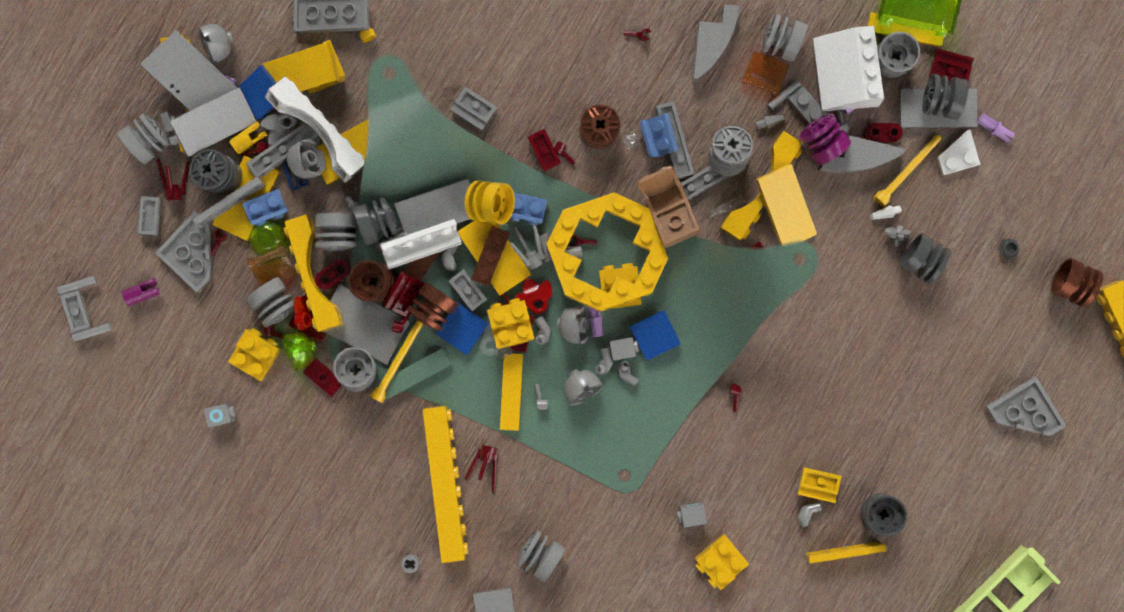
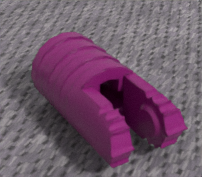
(138, 292)

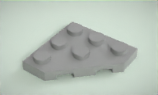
(189, 253)
(1027, 409)

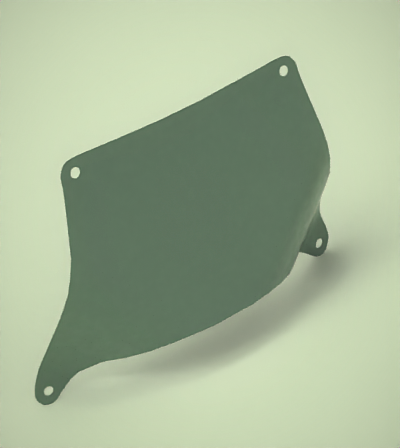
(707, 289)

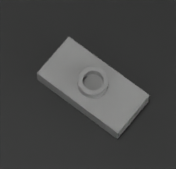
(149, 215)

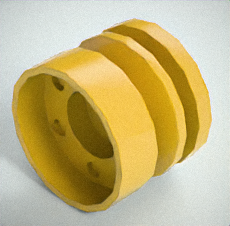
(489, 202)

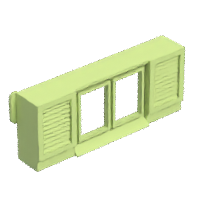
(1025, 571)

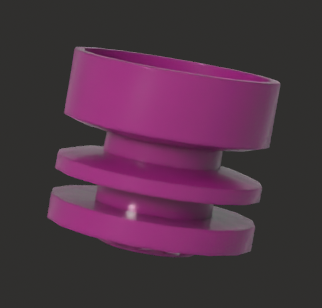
(825, 139)

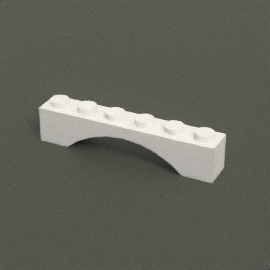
(289, 100)

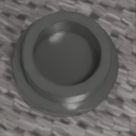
(1009, 248)

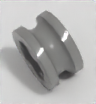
(410, 557)

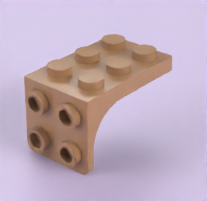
(669, 206)

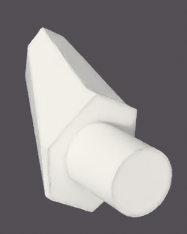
(887, 212)

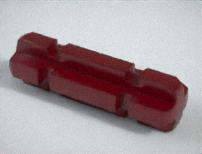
(310, 332)

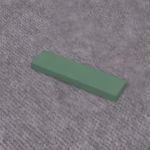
(416, 373)

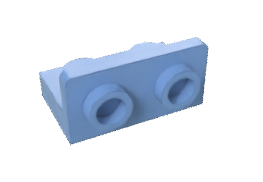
(658, 136)
(265, 207)
(529, 209)

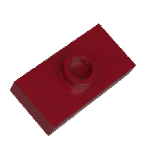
(323, 377)

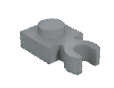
(166, 117)

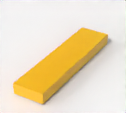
(921, 35)
(511, 392)
(845, 552)

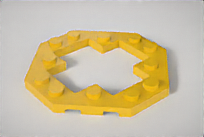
(621, 290)

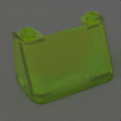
(923, 14)

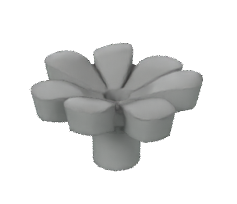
(897, 234)

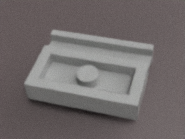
(473, 108)

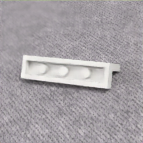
(421, 244)

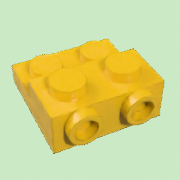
(627, 272)
(510, 323)
(255, 353)
(721, 562)

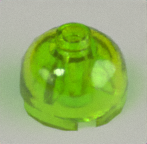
(267, 237)
(299, 349)

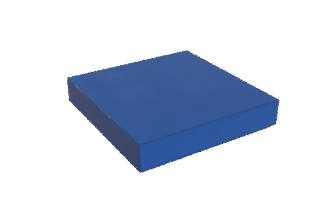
(255, 90)
(462, 329)
(655, 335)

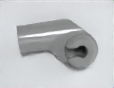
(448, 259)
(544, 331)
(606, 362)
(625, 373)
(806, 513)

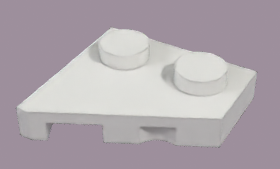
(959, 155)

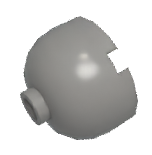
(216, 42)
(306, 160)
(574, 324)
(581, 385)

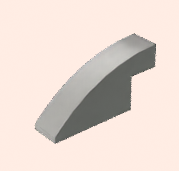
(712, 40)
(862, 156)

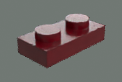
(544, 150)

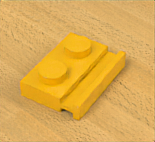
(819, 484)

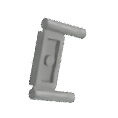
(801, 101)
(77, 312)

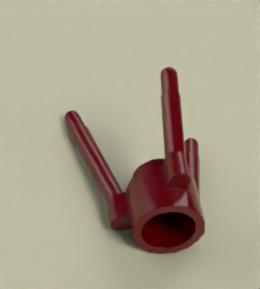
(171, 190)
(487, 455)

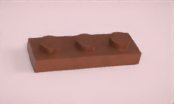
(490, 256)

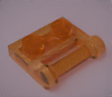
(767, 68)
(279, 268)

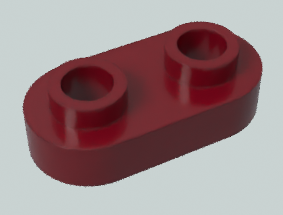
(883, 132)
(333, 274)

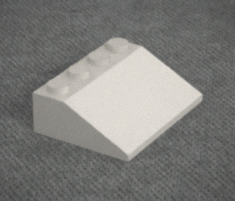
(848, 69)

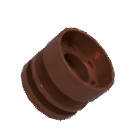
(600, 137)
(363, 281)
(1076, 282)
(432, 307)

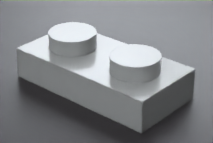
(467, 290)

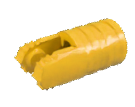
(243, 140)

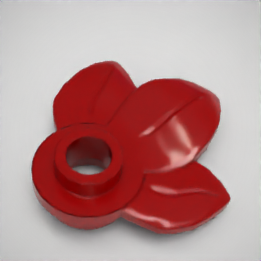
(535, 292)
(303, 316)

